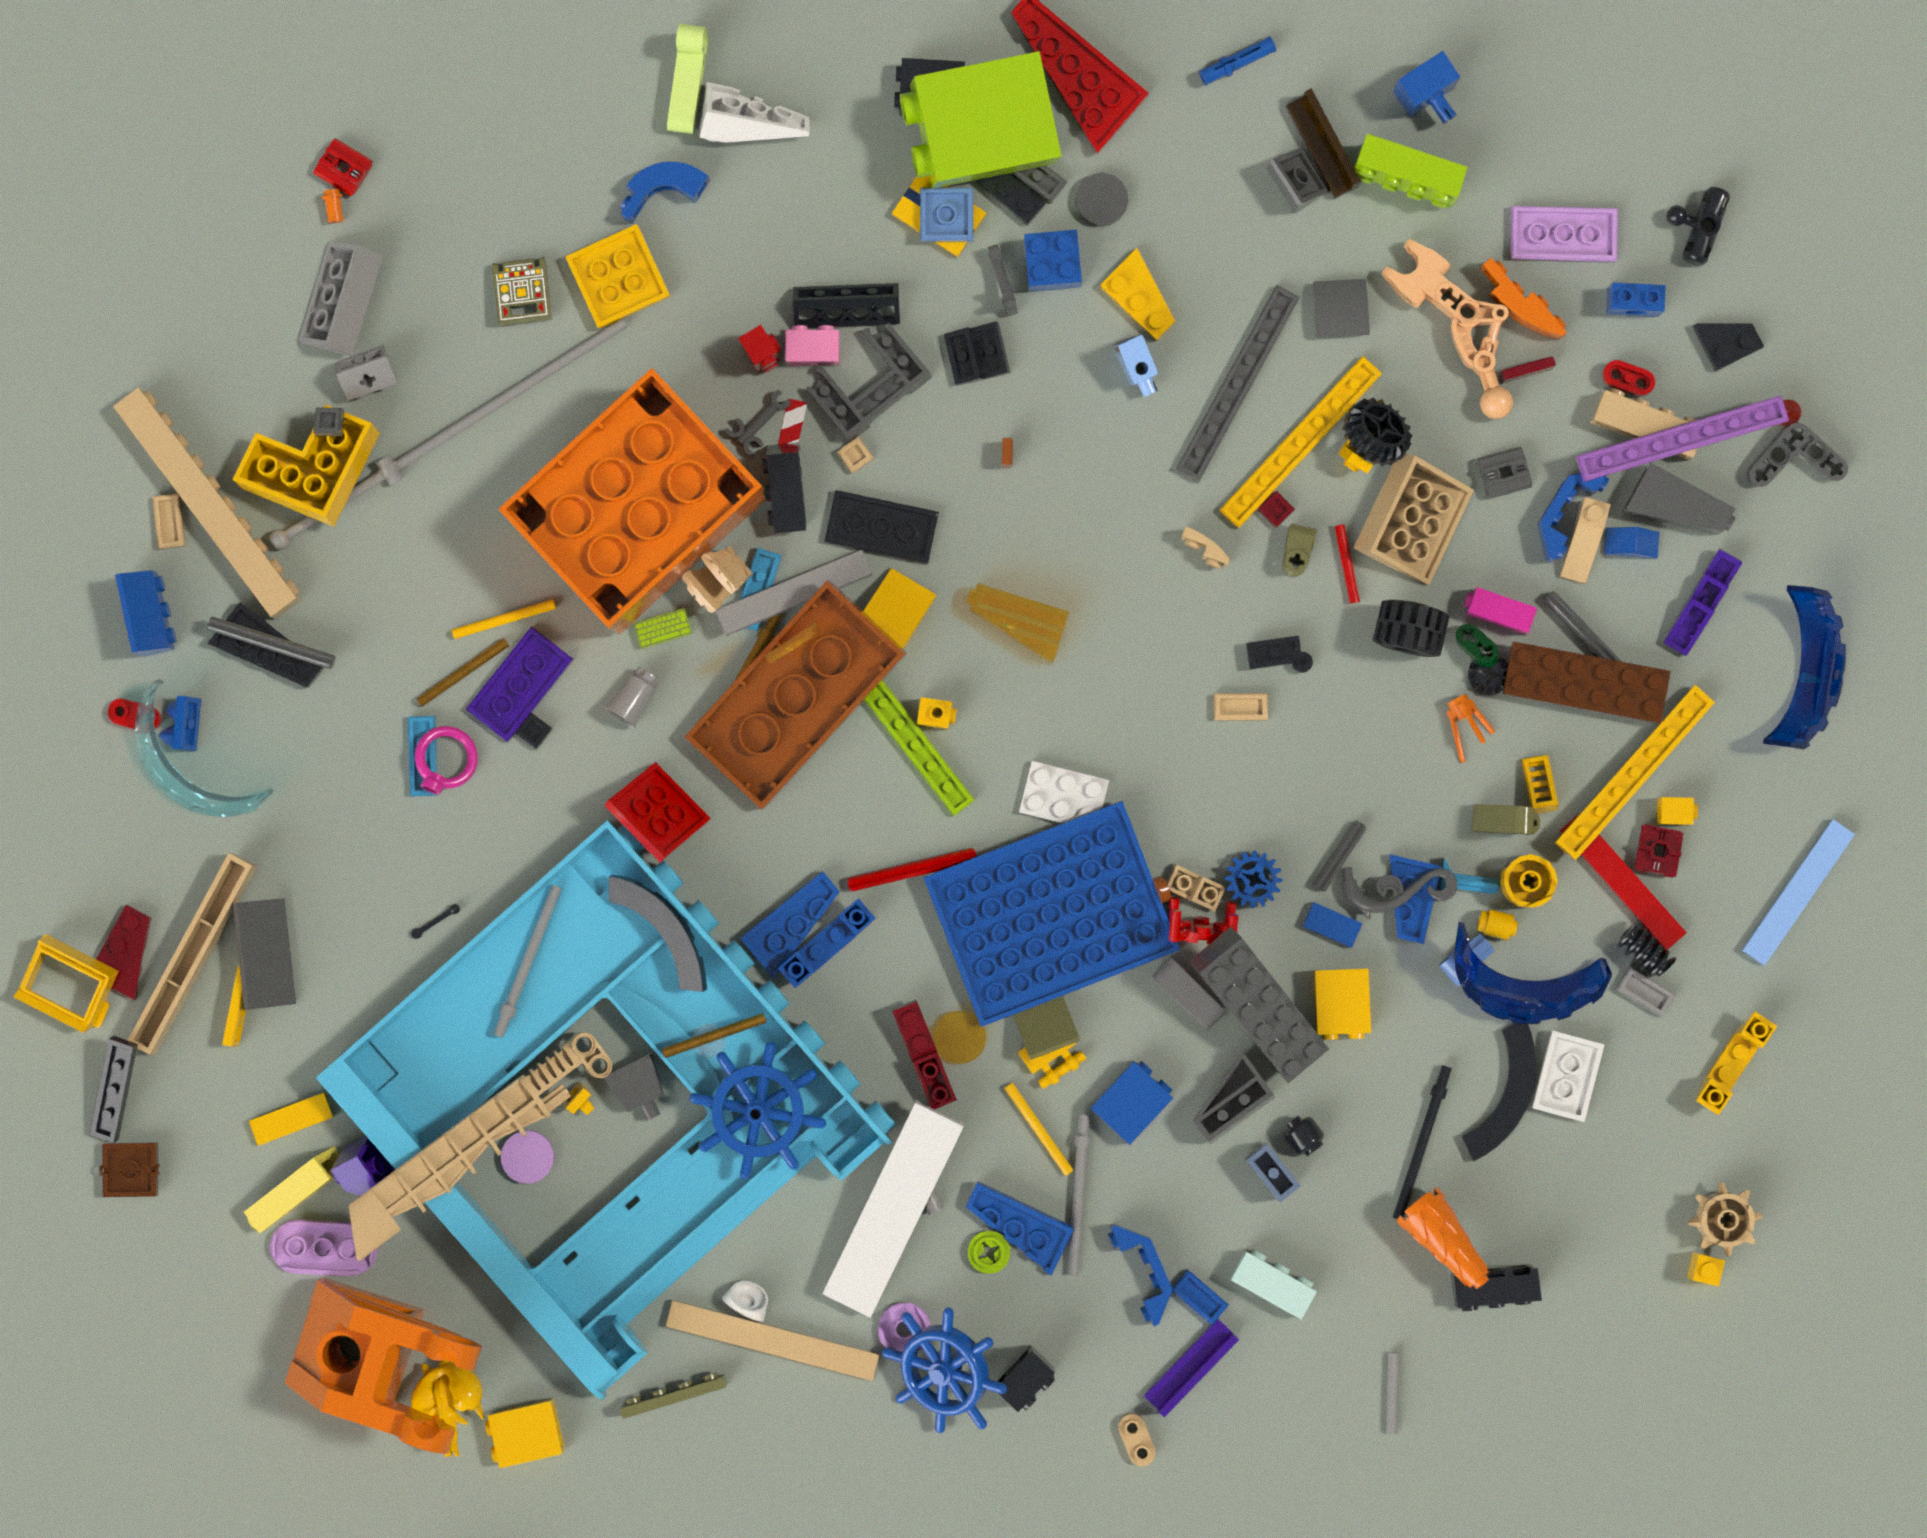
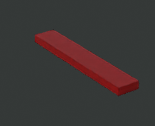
(1631, 891)

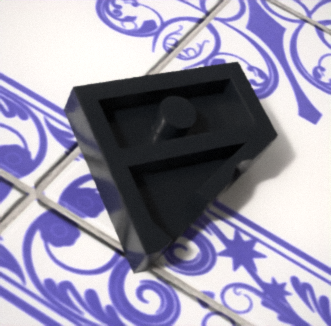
(1727, 342)

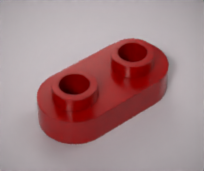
(1628, 376)
(129, 716)

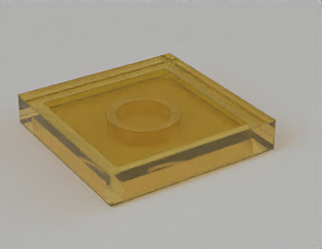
(792, 643)

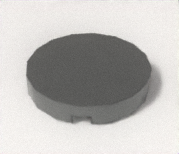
(1101, 199)

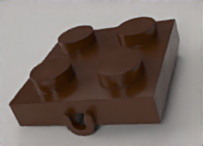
(130, 1169)

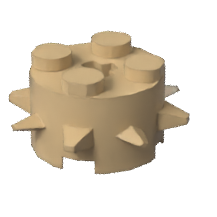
(1736, 1229)

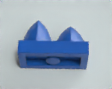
(184, 732)

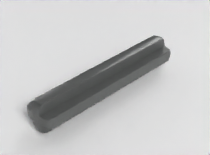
(1339, 856)

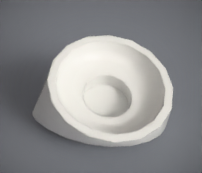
(747, 1299)

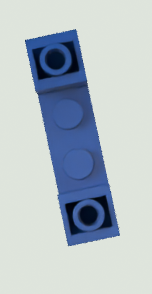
(1552, 540)
(827, 943)
(1156, 1303)

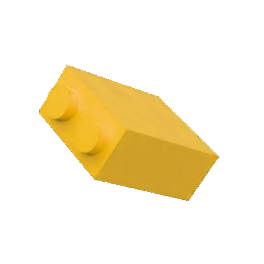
(1342, 1003)
(525, 1433)

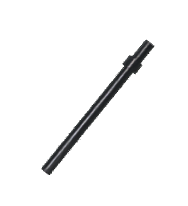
(1438, 1093)

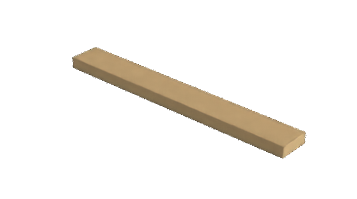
(772, 1340)

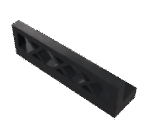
(869, 296)

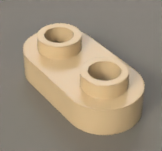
(1135, 1440)

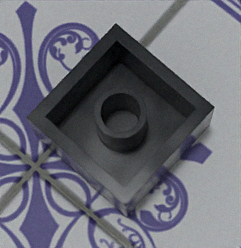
(1026, 1378)

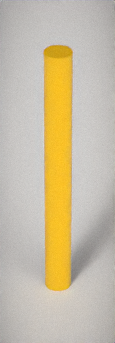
(503, 619)
(1038, 1128)

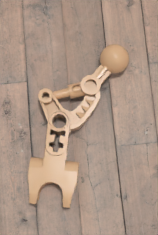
(1430, 284)

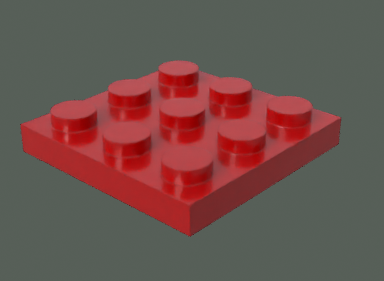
(657, 812)

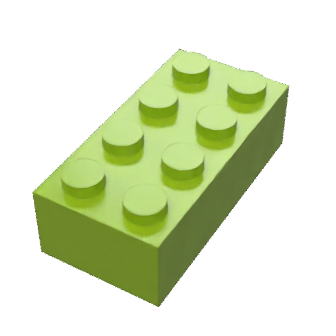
(1409, 171)

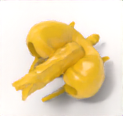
(448, 1389)

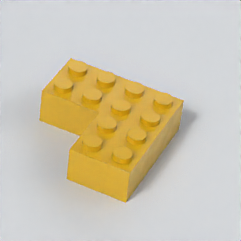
(311, 479)

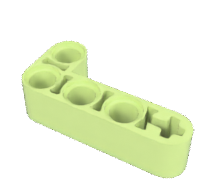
(688, 78)

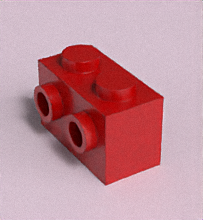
(761, 349)

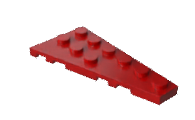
(1088, 81)

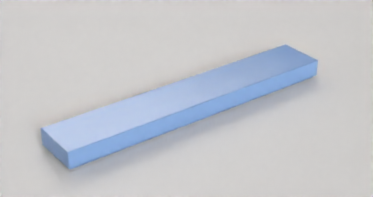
(1798, 892)

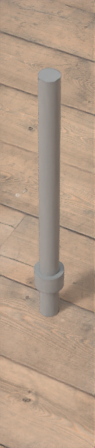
(508, 1009)
(1082, 1141)

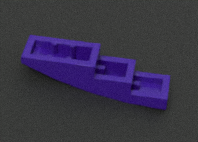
(1702, 602)

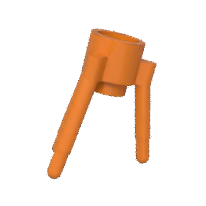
(1464, 709)

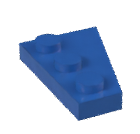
(1415, 914)

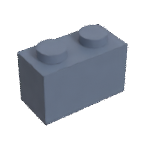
(1272, 1172)

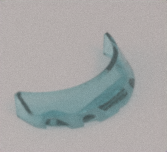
(172, 781)

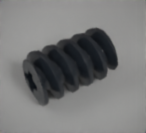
(1645, 950)

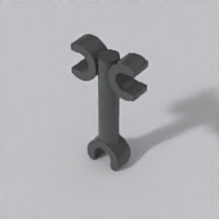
(1005, 287)
(746, 436)

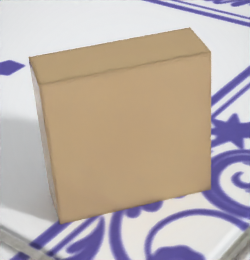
(855, 455)

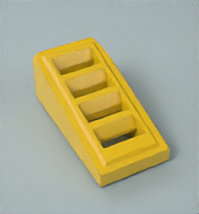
(1546, 806)

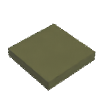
(1046, 1027)

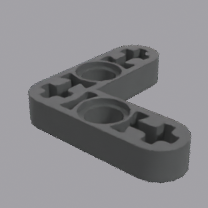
(1801, 447)

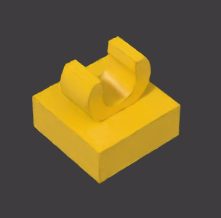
(579, 1100)

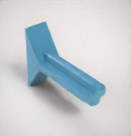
(1471, 882)

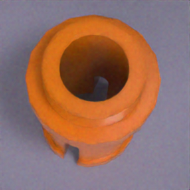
(333, 205)

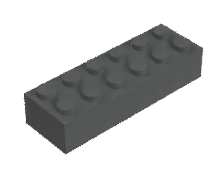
(1259, 1004)

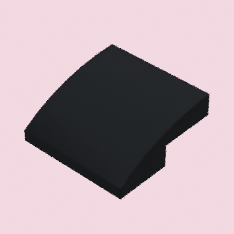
(977, 353)

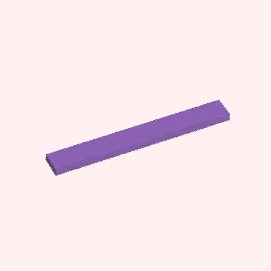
(1682, 438)

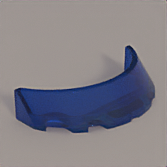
(1820, 669)
(1524, 999)

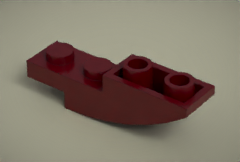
(924, 1054)

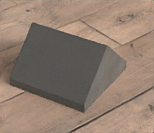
(1297, 179)

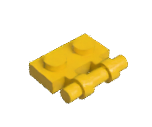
(1052, 1076)

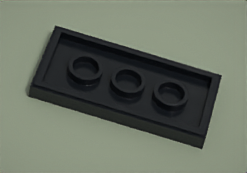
(881, 527)

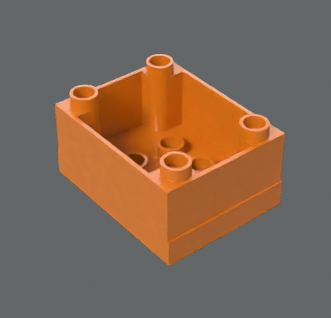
(634, 502)

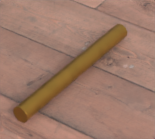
(462, 672)
(714, 1035)

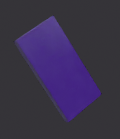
(519, 684)

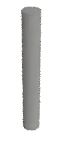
(1392, 1393)

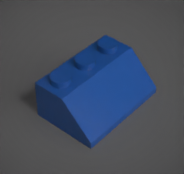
(145, 612)

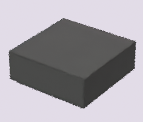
(328, 421)

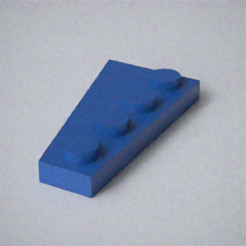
(1026, 1227)

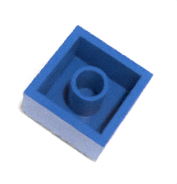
(1052, 260)

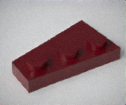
(126, 949)

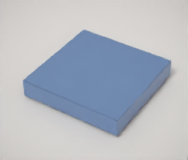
(946, 215)

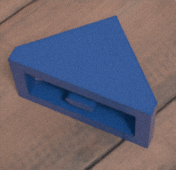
(1631, 542)

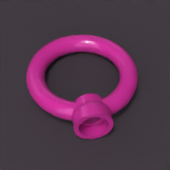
(433, 781)

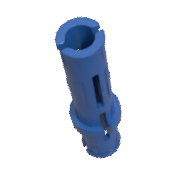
(1229, 64)

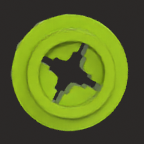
(986, 1264)

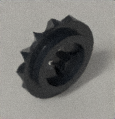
(1478, 680)

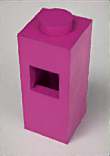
(1499, 610)

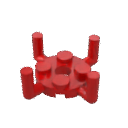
(1200, 928)

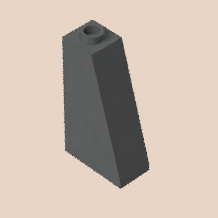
(1673, 501)

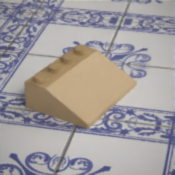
(1414, 518)

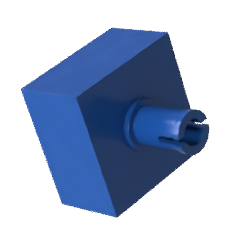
(1427, 87)

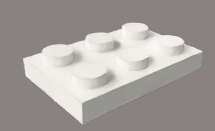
(1061, 793)
(1567, 1076)

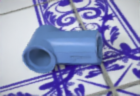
(1480, 947)

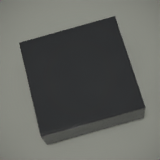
(534, 731)

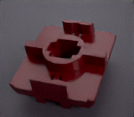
(1672, 843)

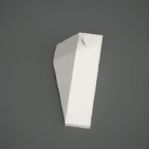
(737, 118)

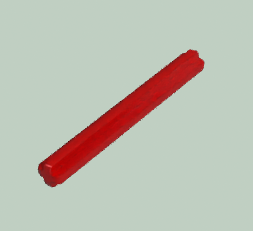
(909, 870)

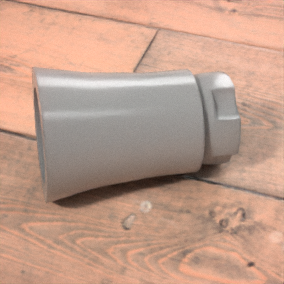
(633, 697)

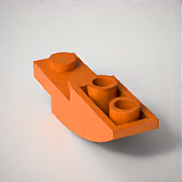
(1527, 311)

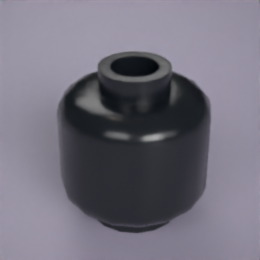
(1304, 1135)

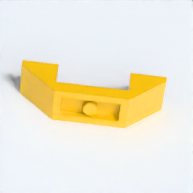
(1733, 1060)

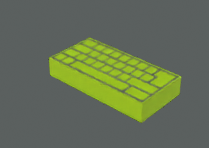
(663, 628)

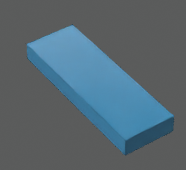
(764, 570)
(416, 729)

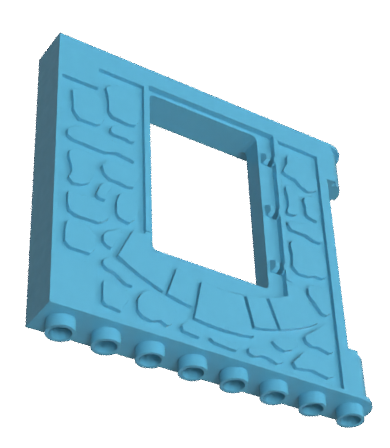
(441, 1062)

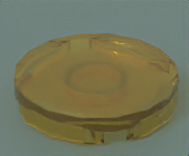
(959, 1037)

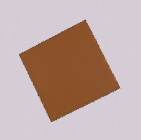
(1007, 452)

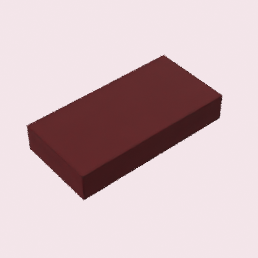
(1527, 369)

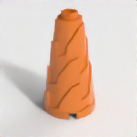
(1439, 1231)

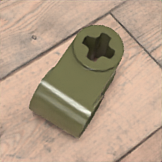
(1299, 545)

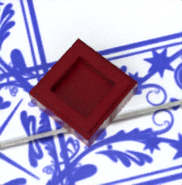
(1276, 509)

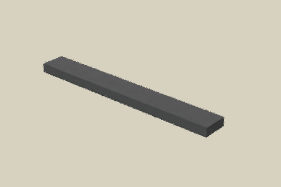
(1237, 383)

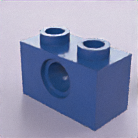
(1635, 299)

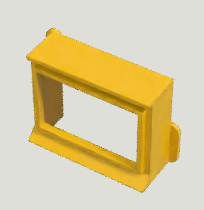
(78, 960)

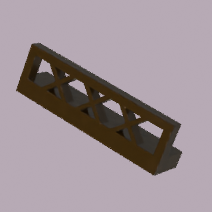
(1323, 144)

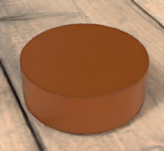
(1162, 889)

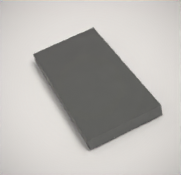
(264, 953)

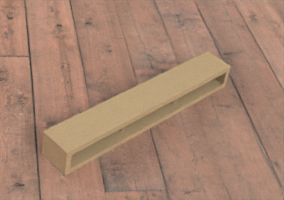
(192, 953)

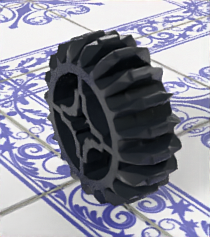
(1377, 432)

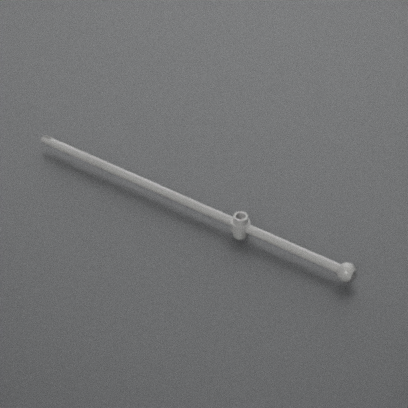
(391, 469)

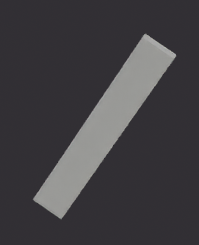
(792, 593)

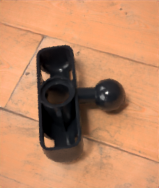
(1710, 211)

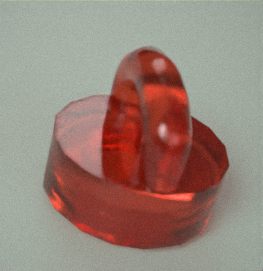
(1793, 411)

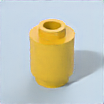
(1497, 924)

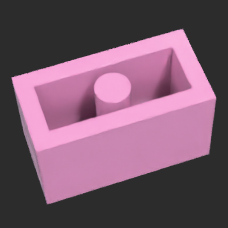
(812, 346)

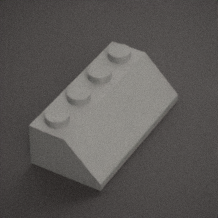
(341, 298)

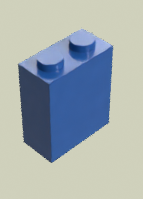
(1132, 1101)

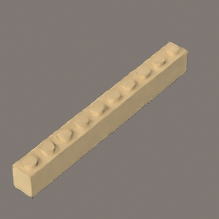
(207, 503)

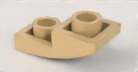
(1213, 553)
(1195, 887)

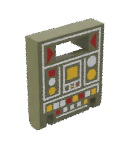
(522, 285)

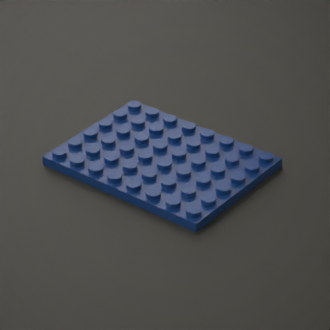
(1051, 913)

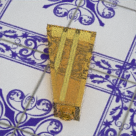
(1023, 620)

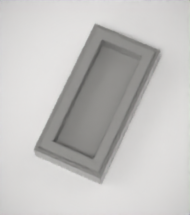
(1645, 991)

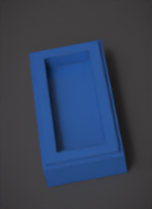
(1332, 924)
(1199, 1297)

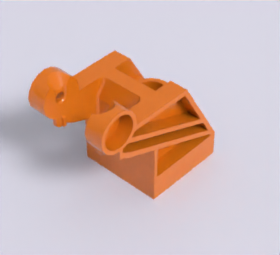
(369, 1386)

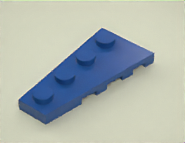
(788, 925)

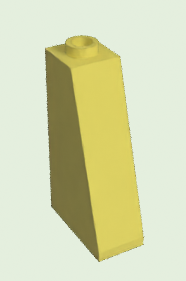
(293, 1191)

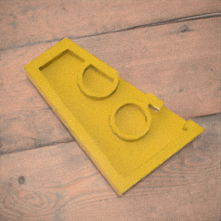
(1138, 295)

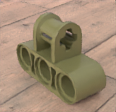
(1505, 819)

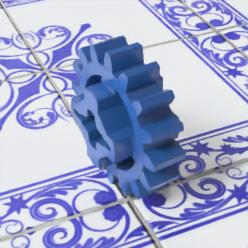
(1258, 867)

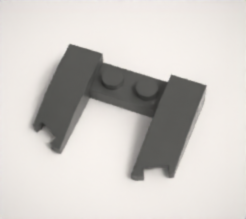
(905, 376)

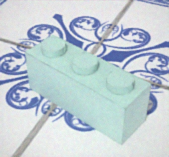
(1273, 1283)

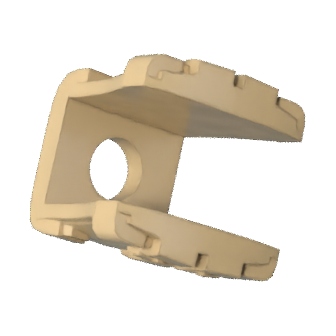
(718, 580)

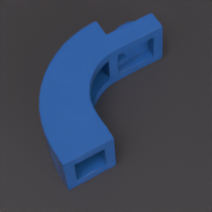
(662, 177)

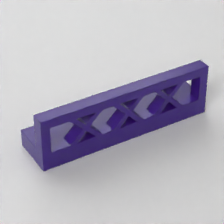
(1191, 1367)

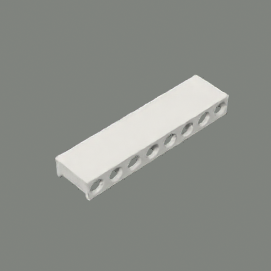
(893, 1209)

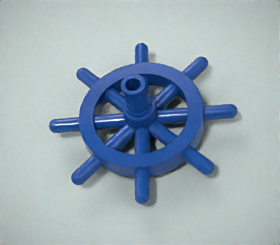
(757, 1110)
(944, 1370)

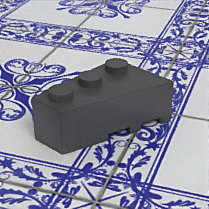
(1233, 1100)

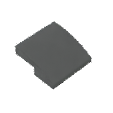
(1341, 308)

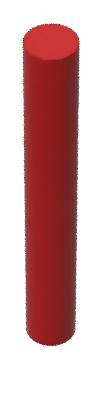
(1347, 565)

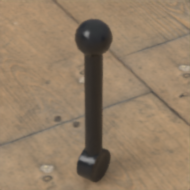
(417, 933)

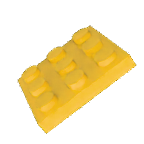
(617, 276)

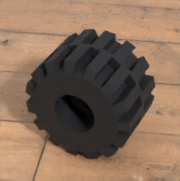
(1411, 628)

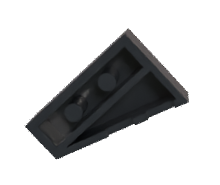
(784, 488)
(1505, 1285)

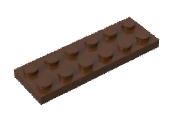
(1586, 682)

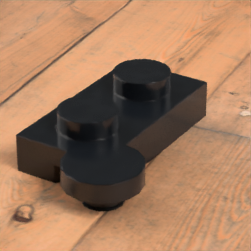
(1277, 653)

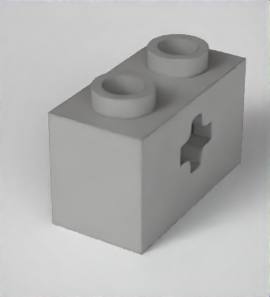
(372, 362)

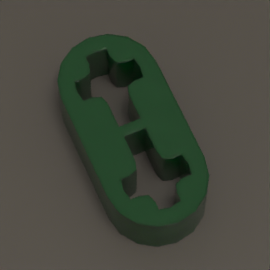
(1481, 641)

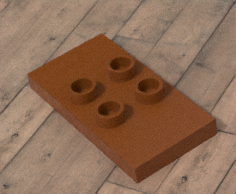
(789, 709)

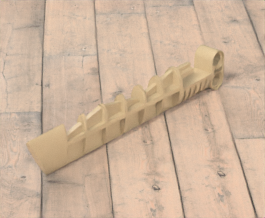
(453, 1153)

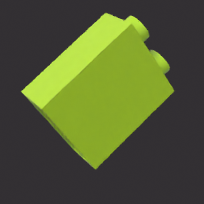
(981, 120)

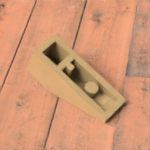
(1584, 539)

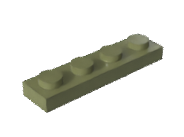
(684, 1391)

